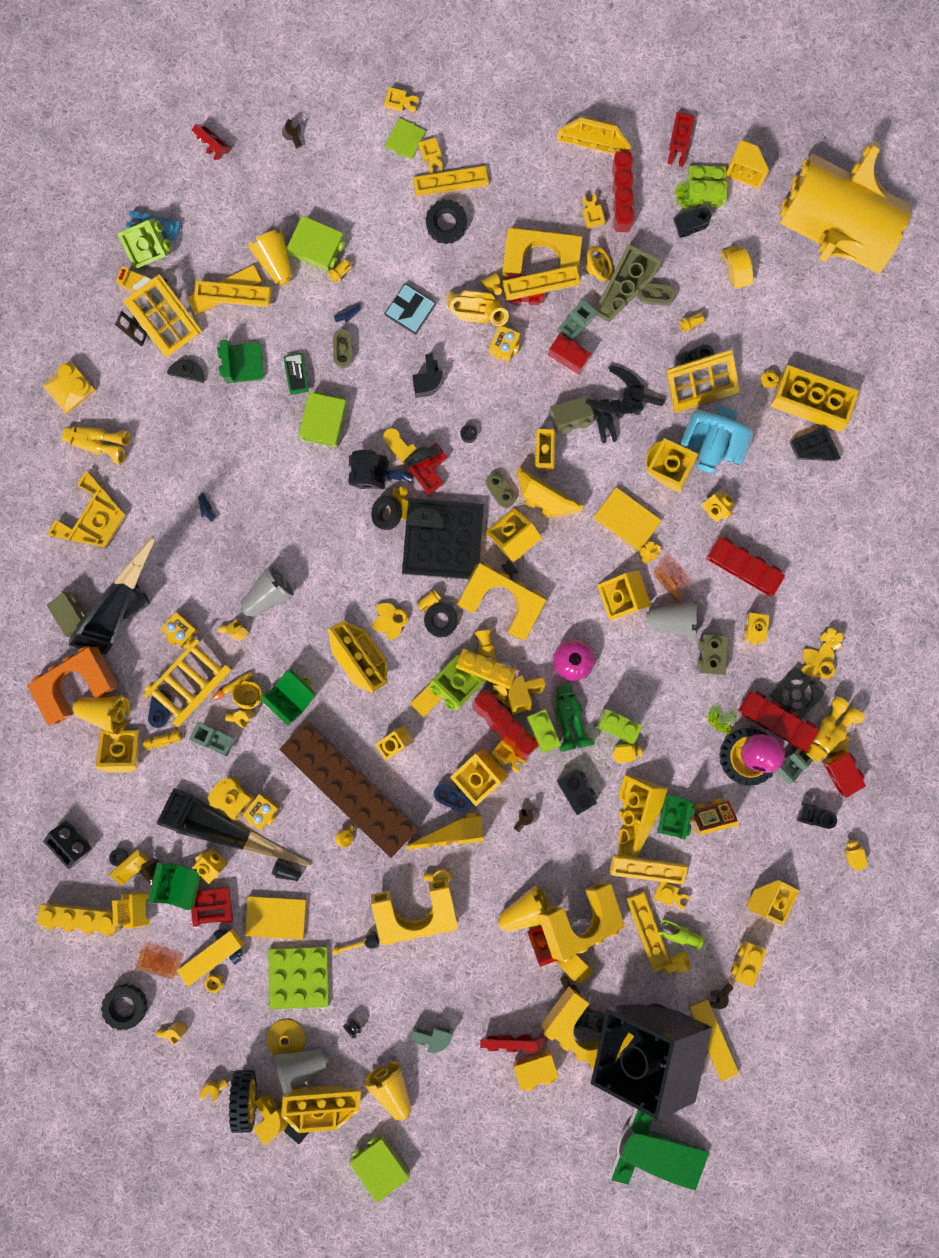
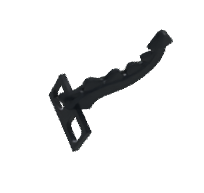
(133, 325)

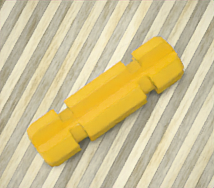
(162, 740)

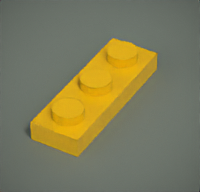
(486, 668)

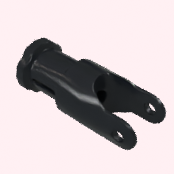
(605, 421)

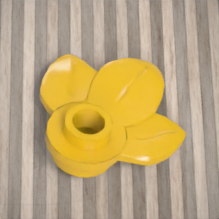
(386, 621)
(816, 660)

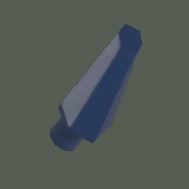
(348, 313)
(399, 474)
(205, 508)

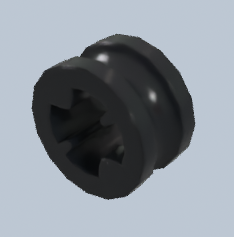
(473, 436)
(509, 568)
(117, 851)
(352, 1028)

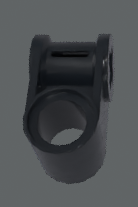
(689, 222)
(693, 354)
(813, 816)
(589, 1020)

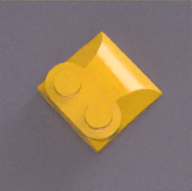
(69, 387)
(118, 751)

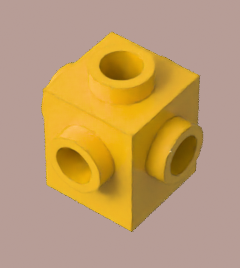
(719, 505)
(209, 864)

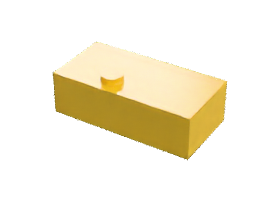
(814, 398)

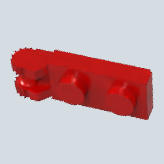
(680, 136)

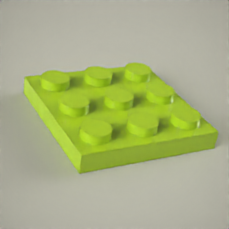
(298, 977)

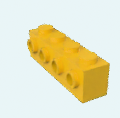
(77, 917)

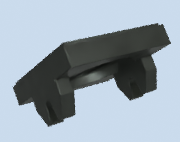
(796, 674)

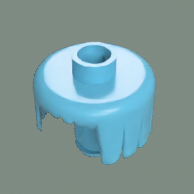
(720, 435)

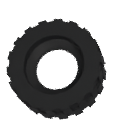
(456, 211)
(113, 1018)

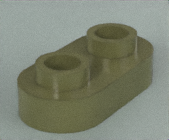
(656, 292)
(342, 349)
(500, 489)

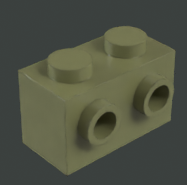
(571, 415)
(67, 612)
(713, 654)

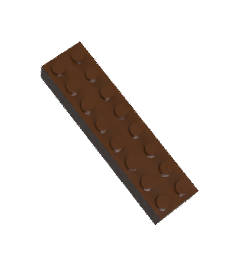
(349, 789)

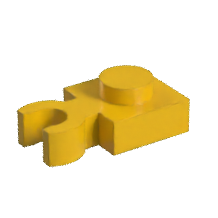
(398, 99)
(431, 153)
(592, 214)
(400, 494)
(504, 754)
(668, 894)

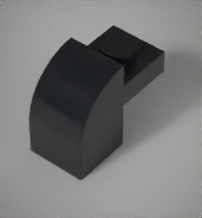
(430, 382)

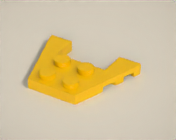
(98, 521)

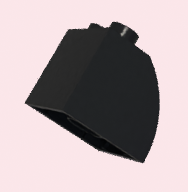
(660, 1064)

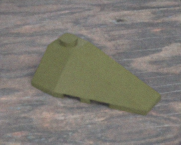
(629, 278)

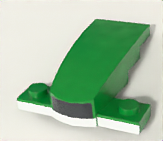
(656, 1155)

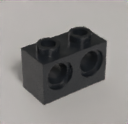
(573, 793)
(64, 848)

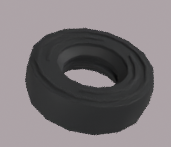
(395, 513)
(429, 620)

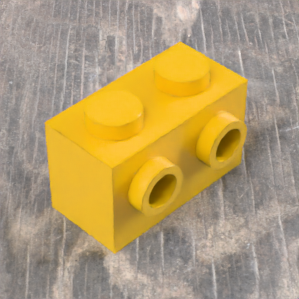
(748, 963)
(535, 1070)

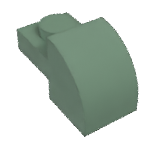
(577, 321)
(212, 738)
(793, 765)
(437, 1040)

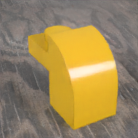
(739, 266)
(520, 692)
(576, 969)
(273, 1123)

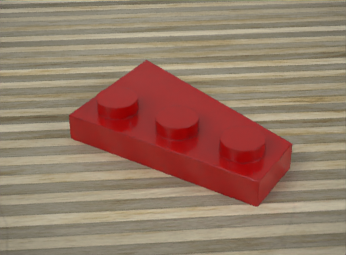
(521, 1042)

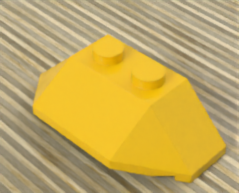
(594, 134)
(545, 497)
(358, 656)
(319, 1107)

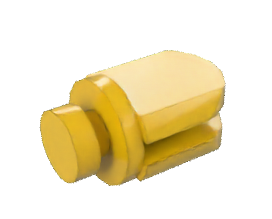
(626, 753)
(856, 855)

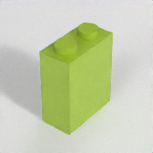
(316, 244)
(323, 419)
(618, 726)
(543, 731)
(379, 1167)

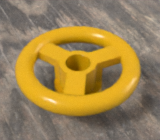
(596, 265)

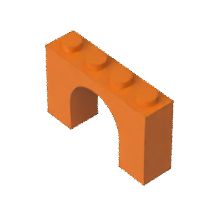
(48, 687)

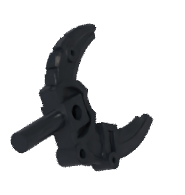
(632, 396)

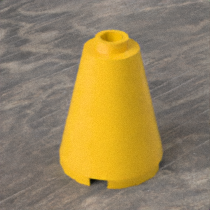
(273, 256)
(104, 712)
(524, 910)
(390, 1090)

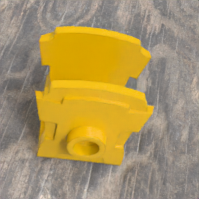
(230, 797)

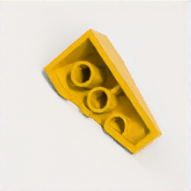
(641, 808)
(463, 831)

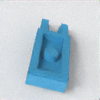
(170, 227)

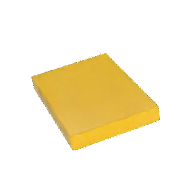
(627, 519)
(275, 917)

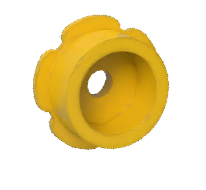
(769, 374)
(209, 983)

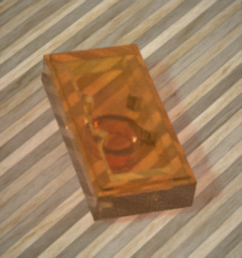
(669, 584)
(157, 963)

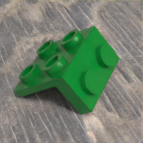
(240, 362)
(289, 697)
(675, 817)
(174, 885)

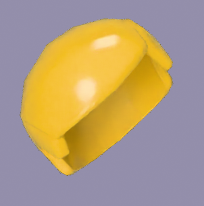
(247, 695)

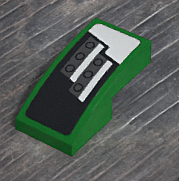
(296, 373)

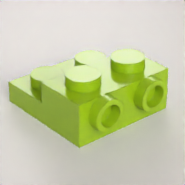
(707, 186)
(145, 243)
(455, 685)

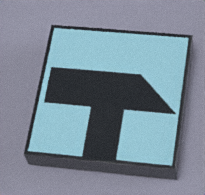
(410, 309)

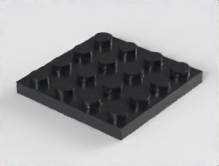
(444, 551)

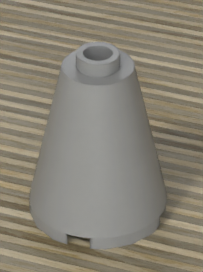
(266, 593)
(675, 618)
(299, 1067)

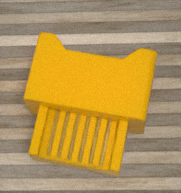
(130, 910)

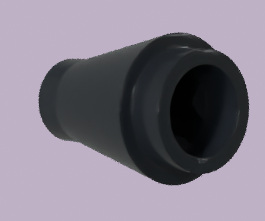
(285, 871)

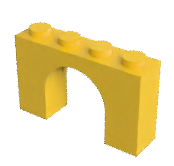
(521, 241)
(527, 603)
(605, 923)
(394, 928)
(561, 1022)

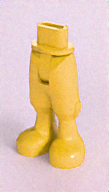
(91, 440)
(829, 733)

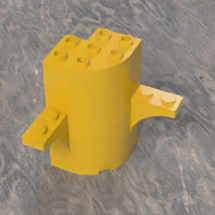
(846, 211)

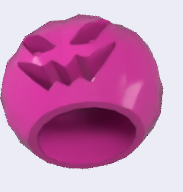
(565, 668)
(763, 753)

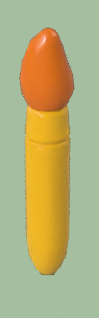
(221, 692)

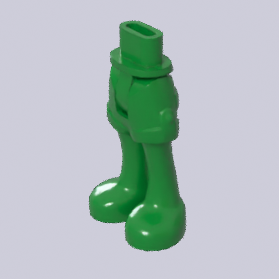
(570, 708)

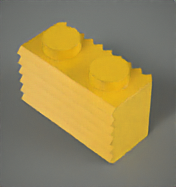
(544, 450)

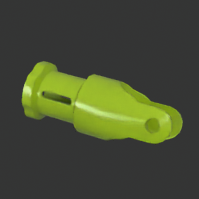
(683, 935)

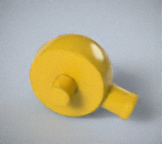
(344, 837)

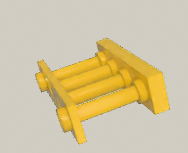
(192, 699)

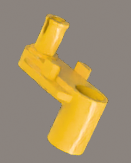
(477, 307)

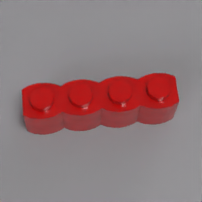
(622, 191)
(745, 567)
(500, 720)
(778, 721)

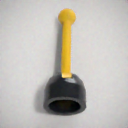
(370, 941)

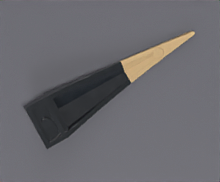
(104, 618)
(198, 820)

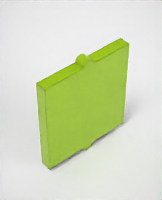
(405, 138)

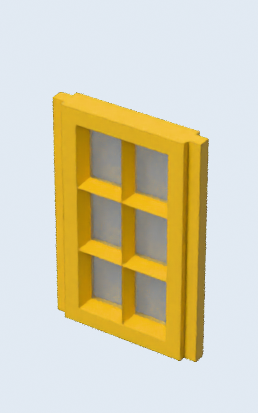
(162, 315)
(702, 381)

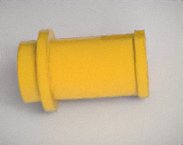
(340, 270)
(691, 322)
(428, 601)

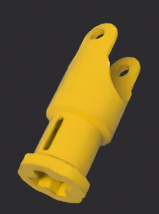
(485, 644)

